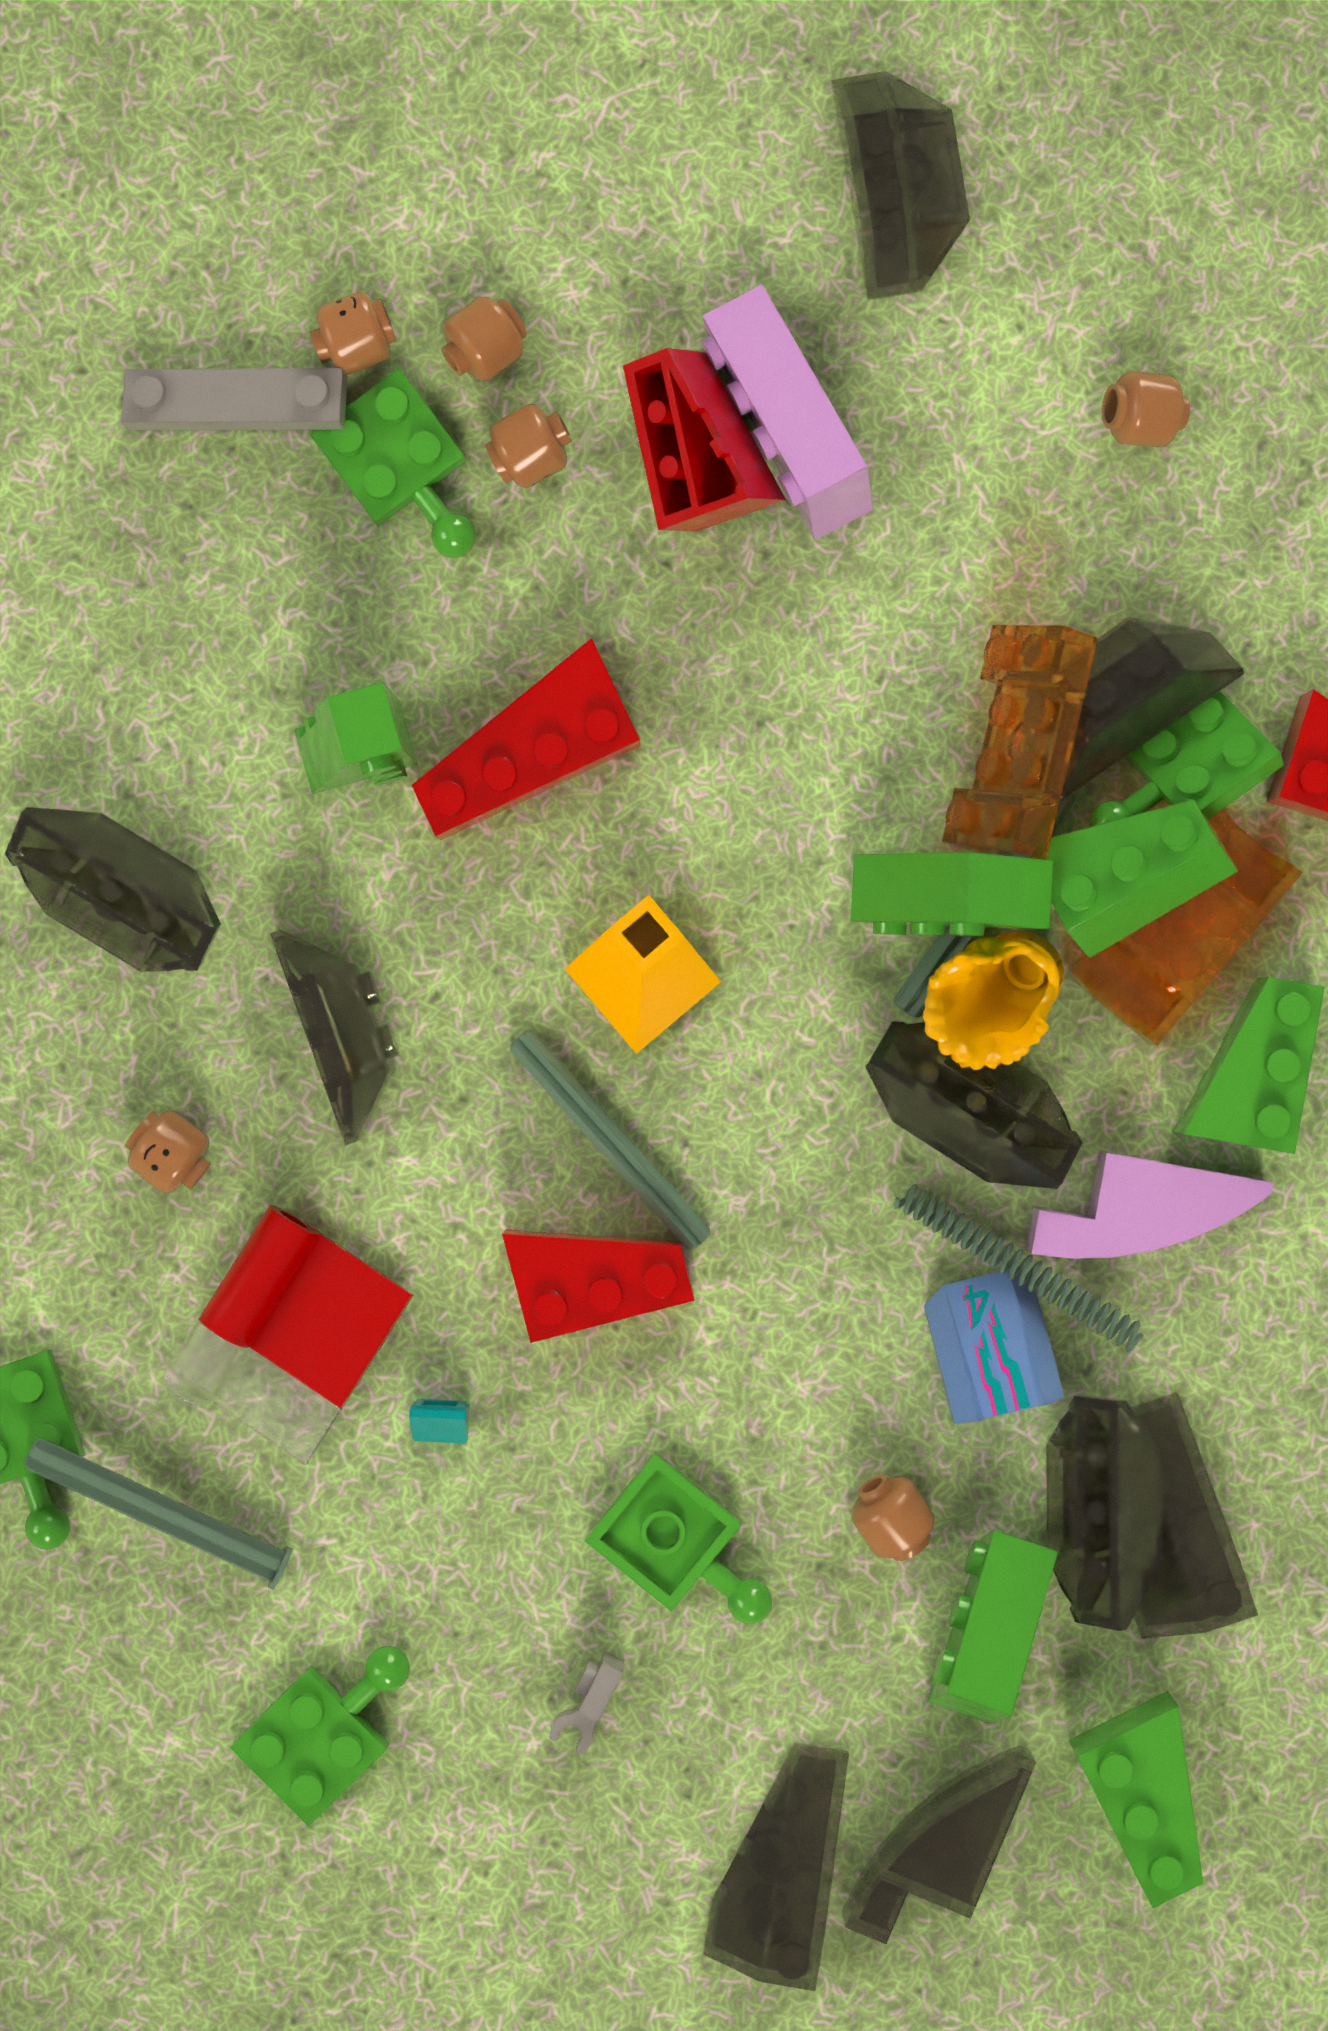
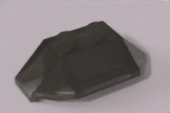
(899, 180)
(1138, 686)
(114, 888)
(340, 1028)
(988, 1120)
(1104, 1510)

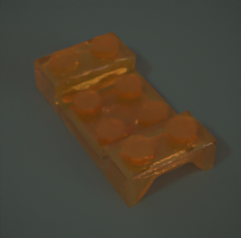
(1027, 739)
(1169, 962)

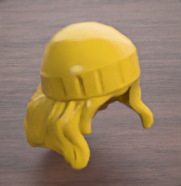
(993, 999)

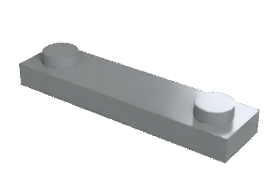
(235, 399)

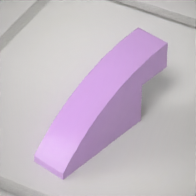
(1143, 1208)

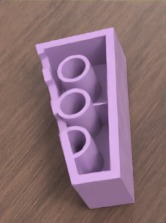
(789, 411)

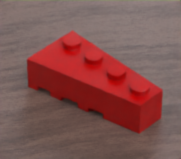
(537, 742)

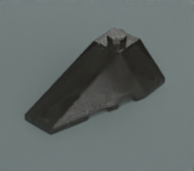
(1201, 1570)
(777, 1891)

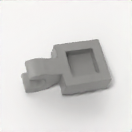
(596, 1688)

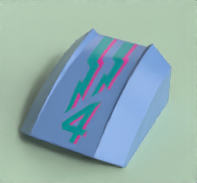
(992, 1347)

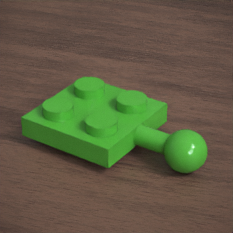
(395, 456)
(1202, 757)
(33, 1408)
(667, 1536)
(316, 1739)

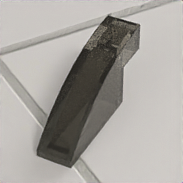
(942, 1846)

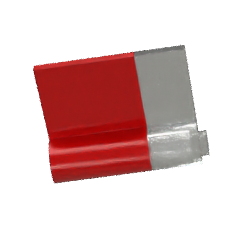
(287, 1334)

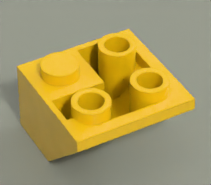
(642, 974)

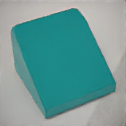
(439, 1421)

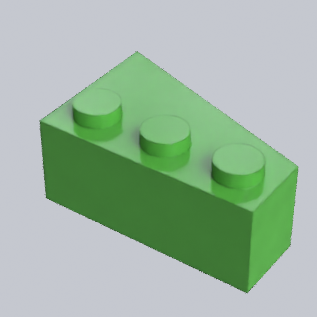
(356, 739)
(1133, 872)
(952, 891)
(1260, 1071)
(992, 1627)
(1145, 1792)

